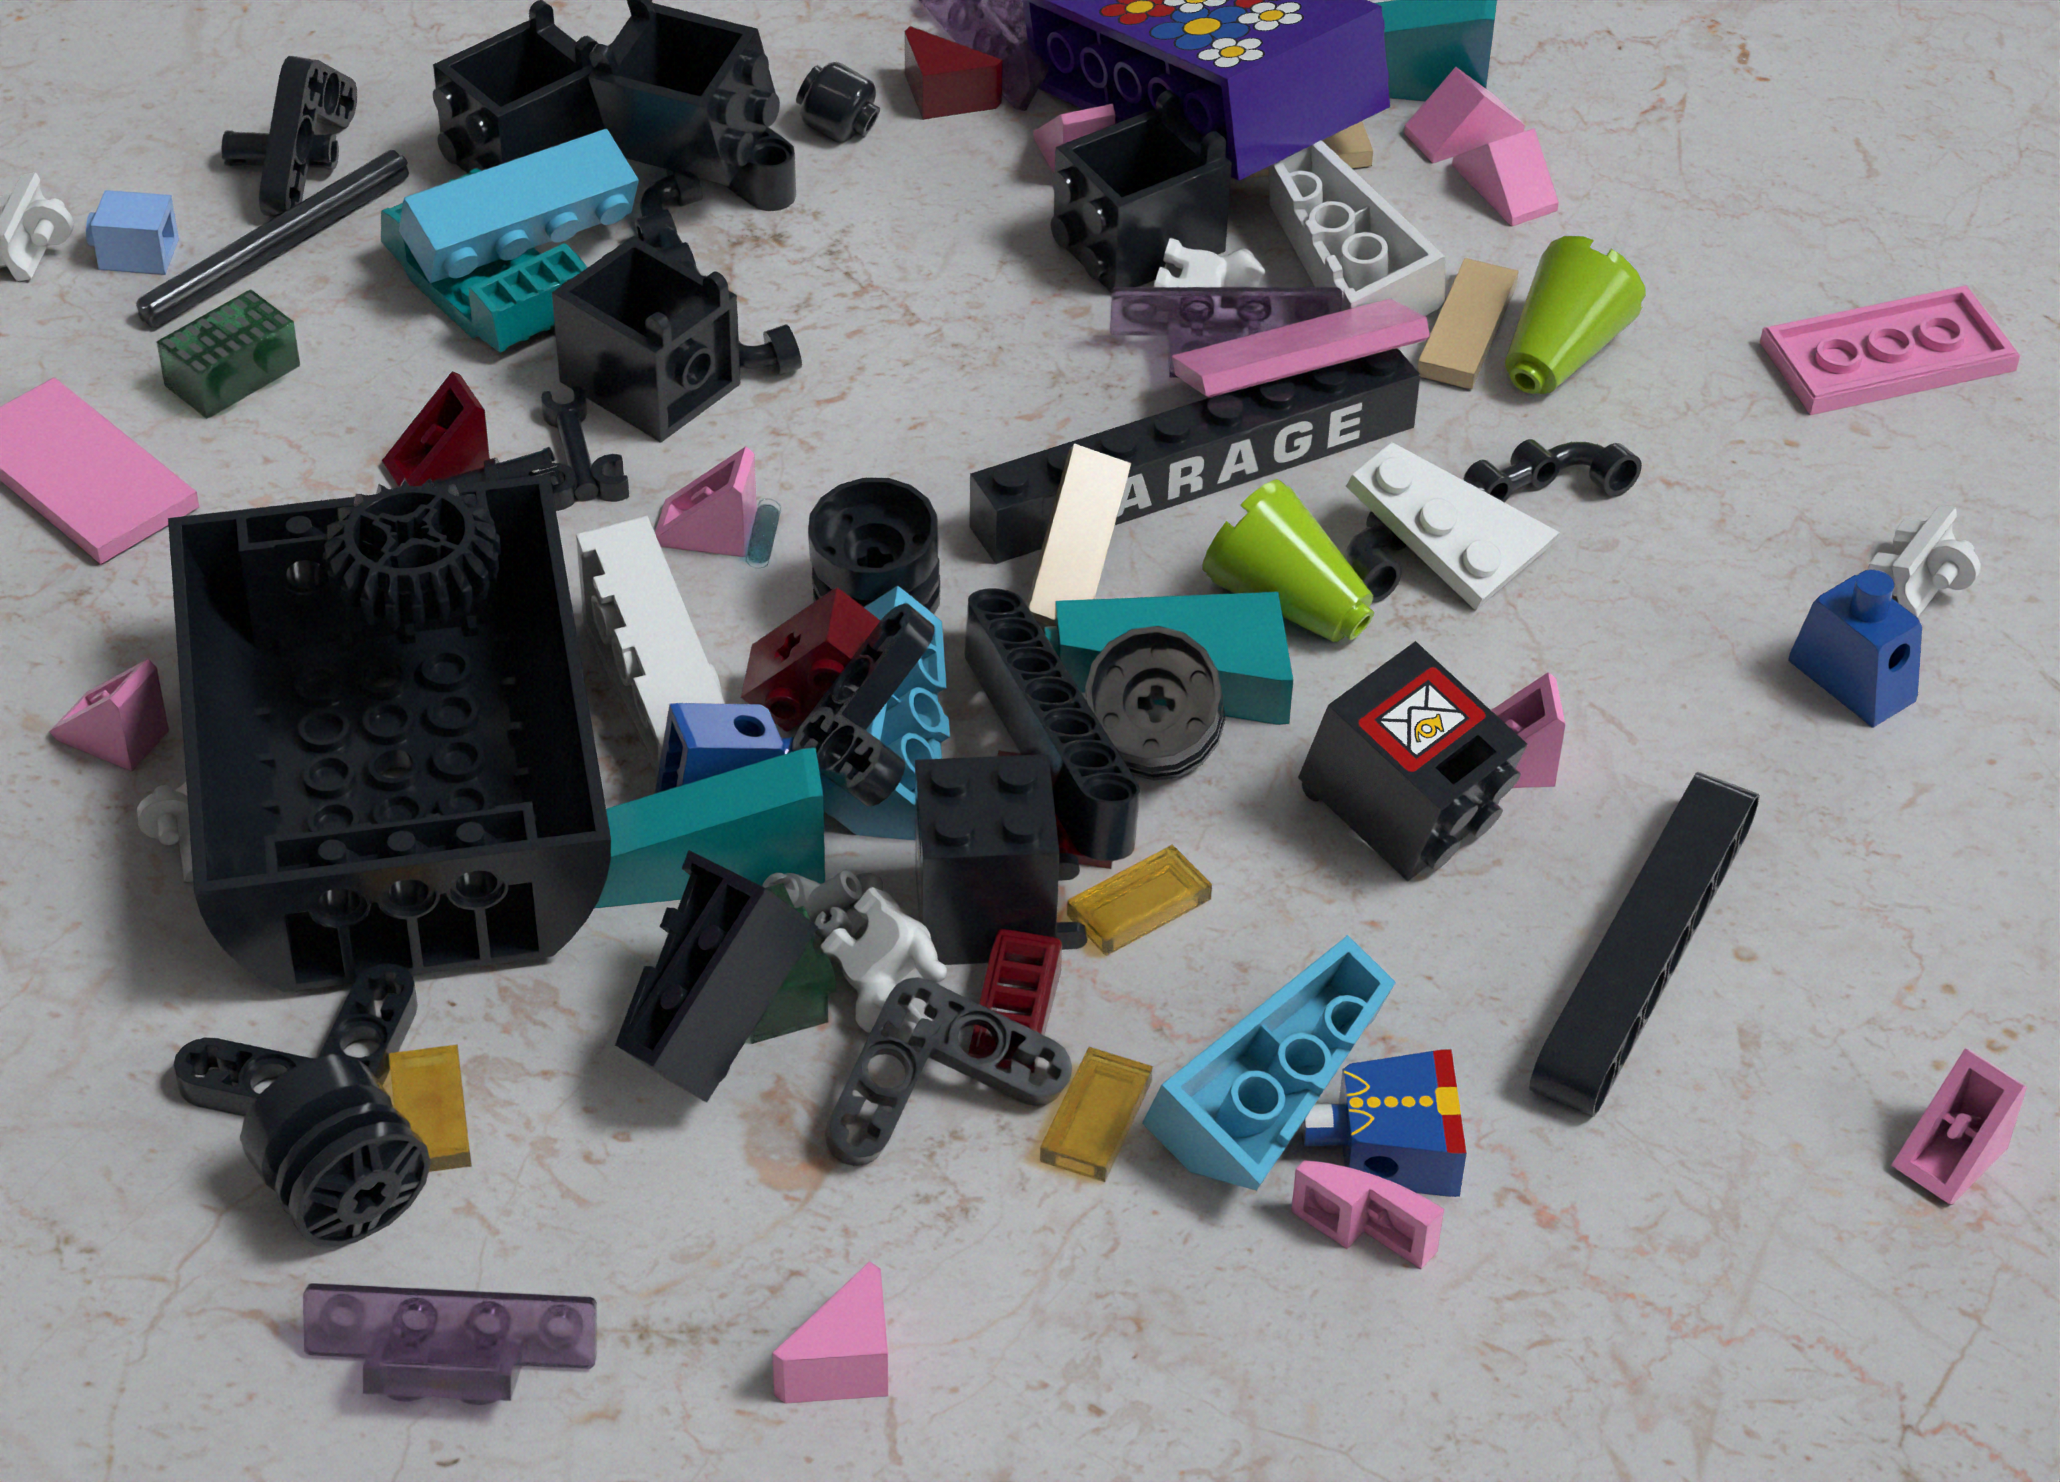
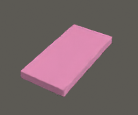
(1300, 347)
(1889, 349)
(86, 472)

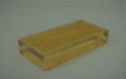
(1139, 899)
(431, 1097)
(1096, 1114)

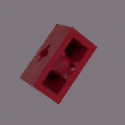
(805, 656)

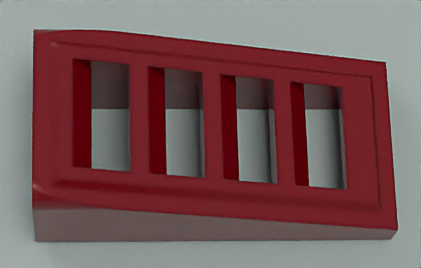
(1024, 962)

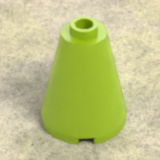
(1571, 312)
(1289, 553)

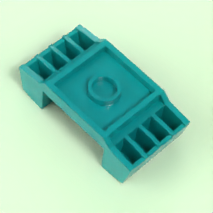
(496, 300)

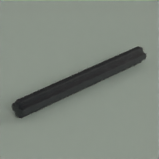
(271, 239)

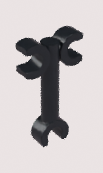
(581, 477)

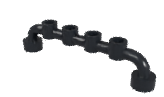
(659, 230)
(1611, 469)

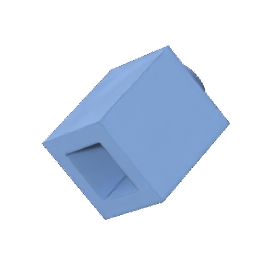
(133, 232)

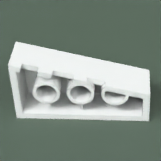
(1352, 234)
(641, 628)

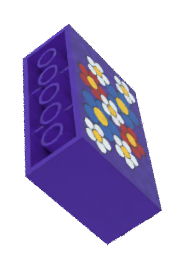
(1249, 69)

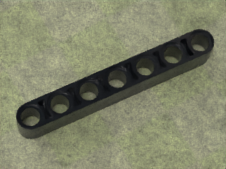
(1049, 715)
(1644, 944)

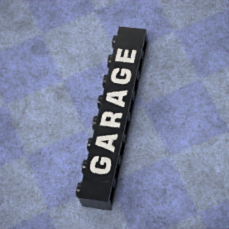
(1205, 446)

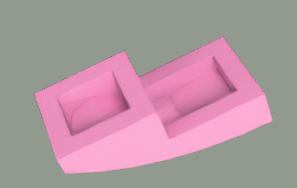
(1351, 1202)

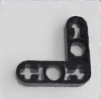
(305, 95)
(839, 720)
(939, 1042)
(252, 1064)

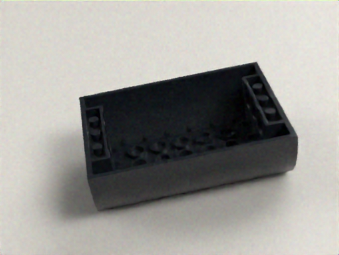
(295, 835)

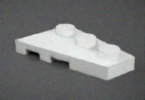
(1450, 524)

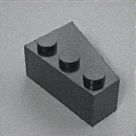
(713, 977)

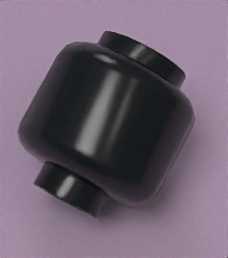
(838, 102)

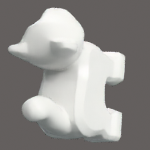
(1206, 269)
(883, 955)

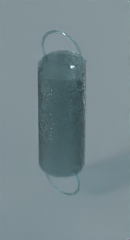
(763, 533)

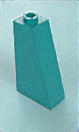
(1432, 39)
(1237, 630)
(745, 820)

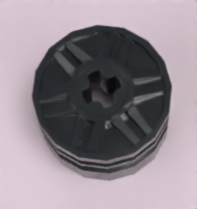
(875, 538)
(1149, 667)
(335, 1150)

